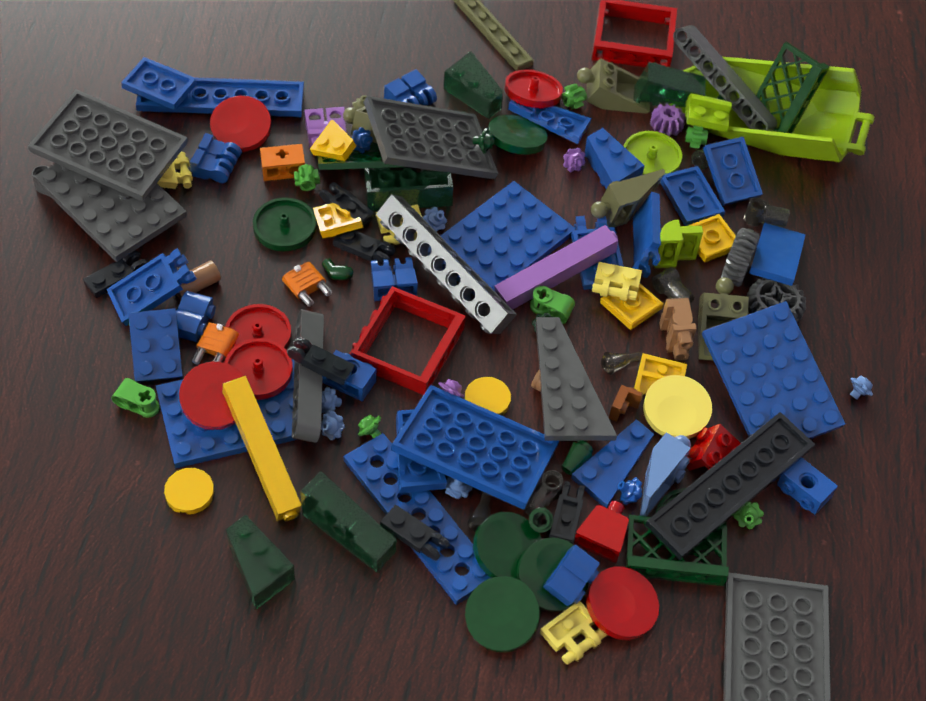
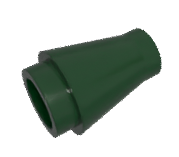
(578, 454)
(536, 520)

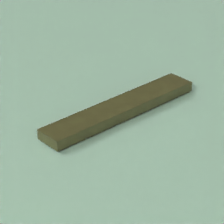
(496, 34)

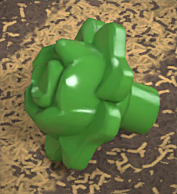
(369, 426)
(749, 515)

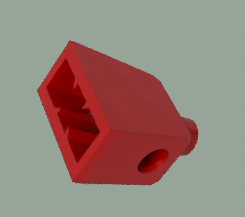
(603, 531)

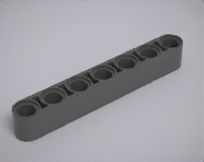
(715, 77)
(307, 383)

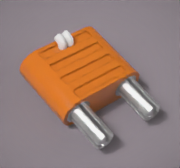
(305, 280)
(215, 341)

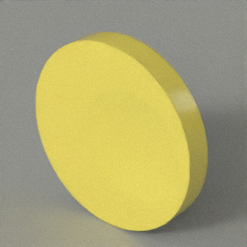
(677, 406)

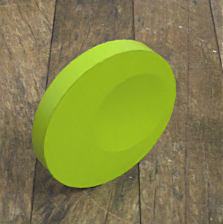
(655, 151)

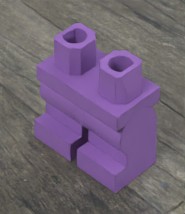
(316, 127)

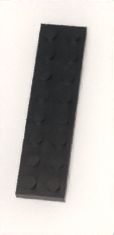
(729, 485)

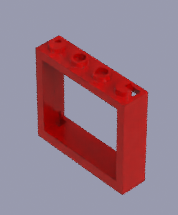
(633, 54)
(423, 308)

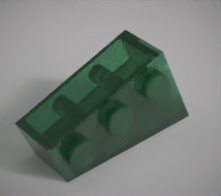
(474, 85)
(667, 85)
(259, 561)

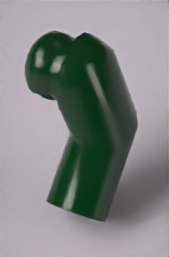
(337, 272)

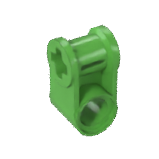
(553, 303)
(136, 398)

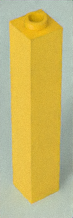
(262, 449)

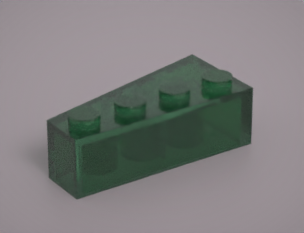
(422, 188)
(346, 522)

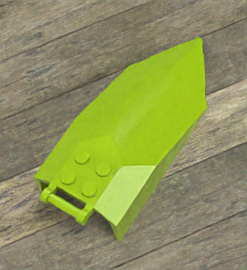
(826, 124)

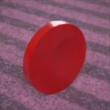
(533, 88)
(242, 122)
(260, 322)
(263, 364)
(203, 395)
(622, 603)

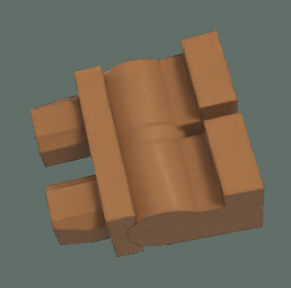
(680, 330)

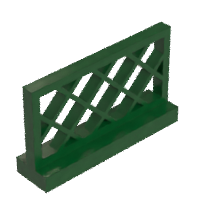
(803, 96)
(369, 159)
(677, 569)

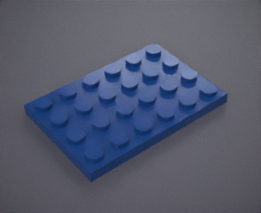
(507, 234)
(772, 372)
(196, 445)
(475, 446)

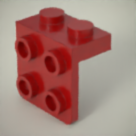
(711, 447)

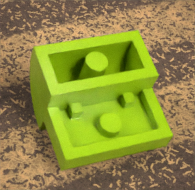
(707, 112)
(678, 243)

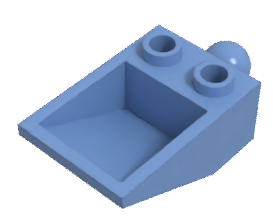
(664, 468)

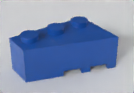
(611, 159)

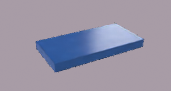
(777, 254)

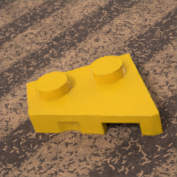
(333, 143)
(334, 220)
(655, 368)

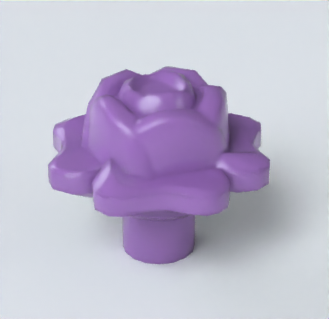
(574, 159)
(452, 387)

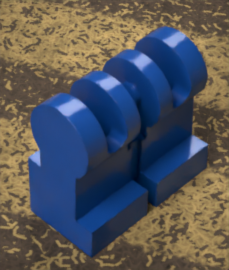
(410, 89)
(214, 159)
(383, 280)

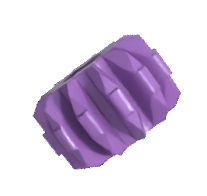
(668, 119)

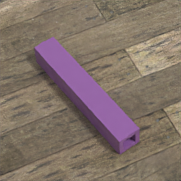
(558, 266)

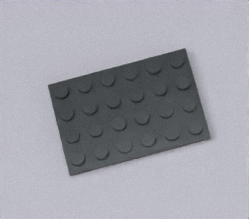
(428, 138)
(108, 145)
(108, 215)
(776, 640)

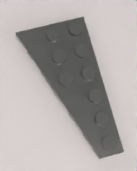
(567, 395)

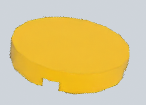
(489, 394)
(189, 490)

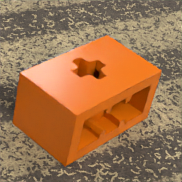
(281, 161)

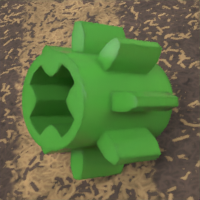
(574, 96)
(696, 136)
(306, 177)

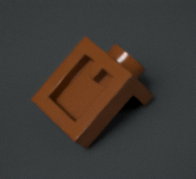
(626, 397)

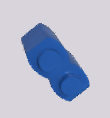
(193, 315)
(572, 575)

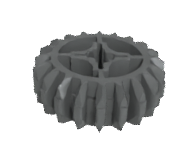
(740, 256)
(769, 293)

